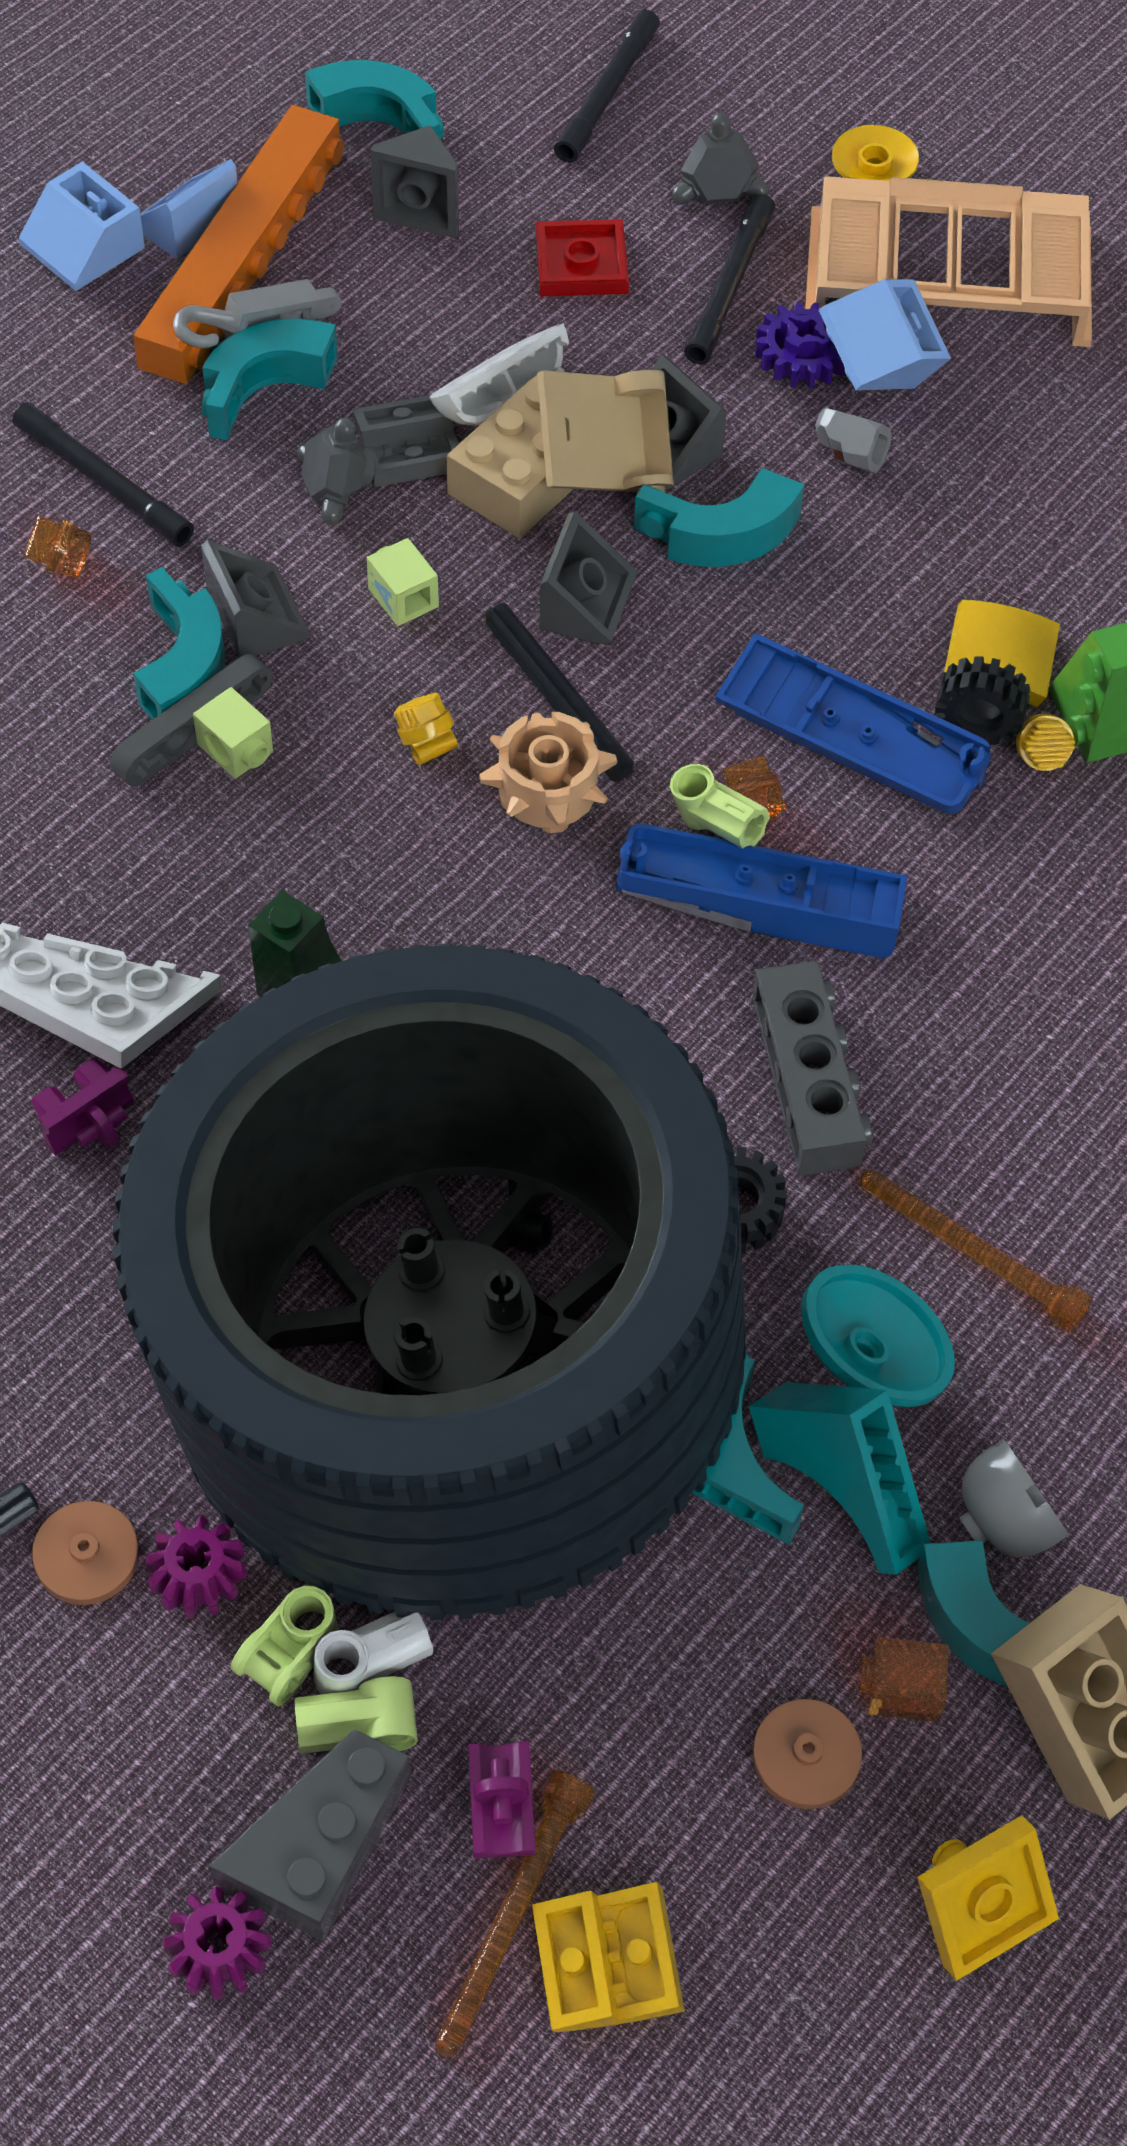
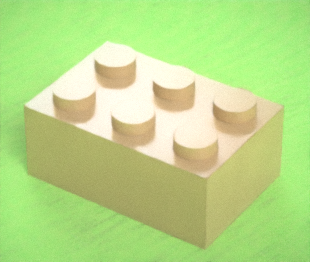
(503, 466)
(1073, 1694)

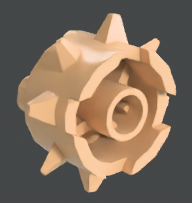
(548, 770)

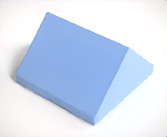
(186, 212)

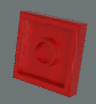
(581, 257)

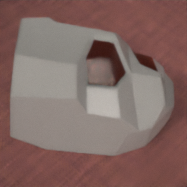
(854, 439)

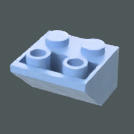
(82, 227)
(885, 336)

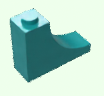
(856, 1453)
(742, 1486)

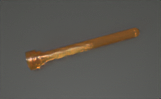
(1064, 1304)
(564, 1801)

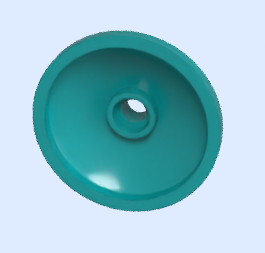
(877, 1334)

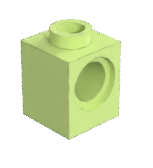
(233, 732)

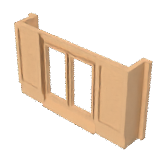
(1049, 256)

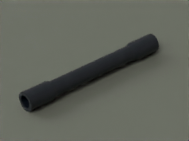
(580, 128)
(709, 326)
(155, 513)

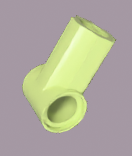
(716, 807)
(378, 1709)

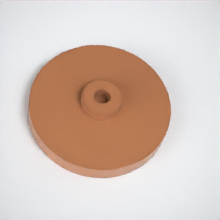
(85, 1552)
(807, 1754)

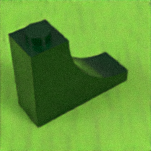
(288, 942)

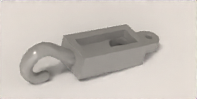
(255, 306)

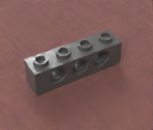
(817, 1140)

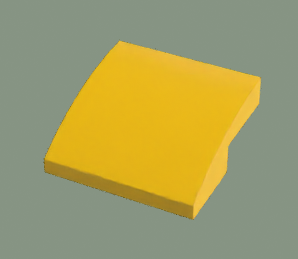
(1006, 635)
(607, 1958)

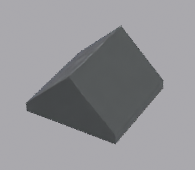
(416, 183)
(694, 422)
(584, 584)
(251, 600)

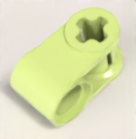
(281, 1654)

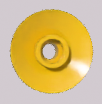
(875, 154)

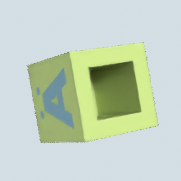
(402, 581)

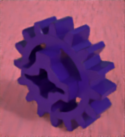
(797, 346)

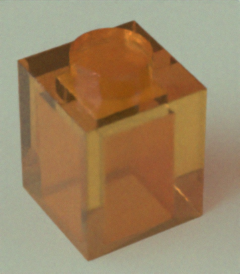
(905, 1679)

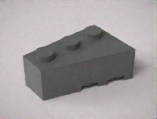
(317, 1836)

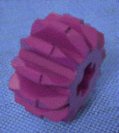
(194, 1548)
(199, 1960)

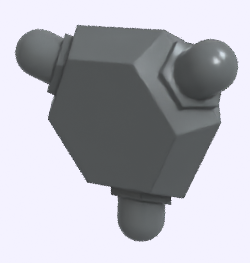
(719, 168)
(335, 468)

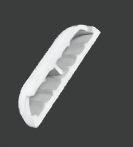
(490, 384)

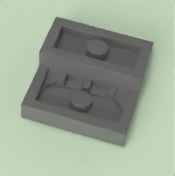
(405, 439)

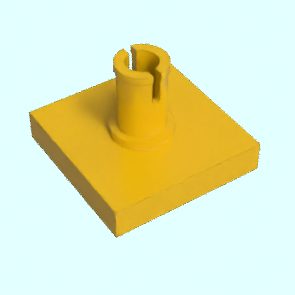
(987, 1896)

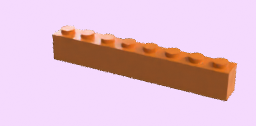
(241, 238)

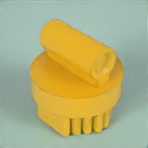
(426, 727)
(1045, 742)

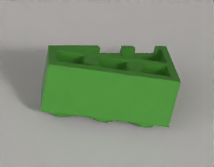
(1094, 694)

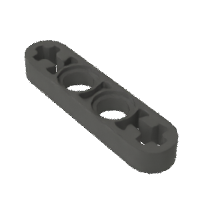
(174, 730)

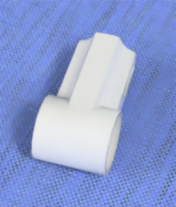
(374, 1650)

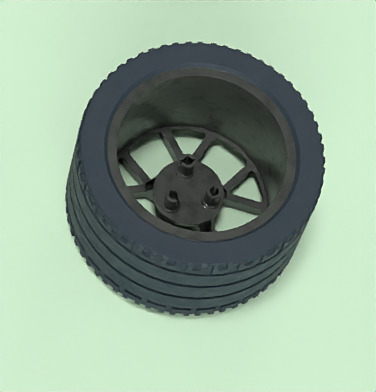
(457, 1473)

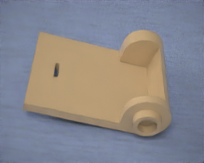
(605, 430)

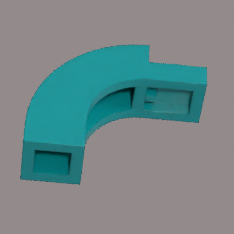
(373, 92)
(264, 356)
(722, 532)
(196, 653)
(964, 1604)

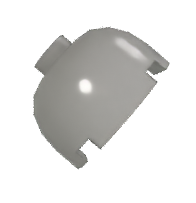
(1007, 1505)

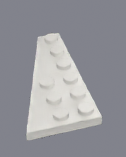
(95, 994)

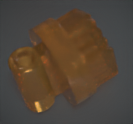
(58, 546)
(757, 783)

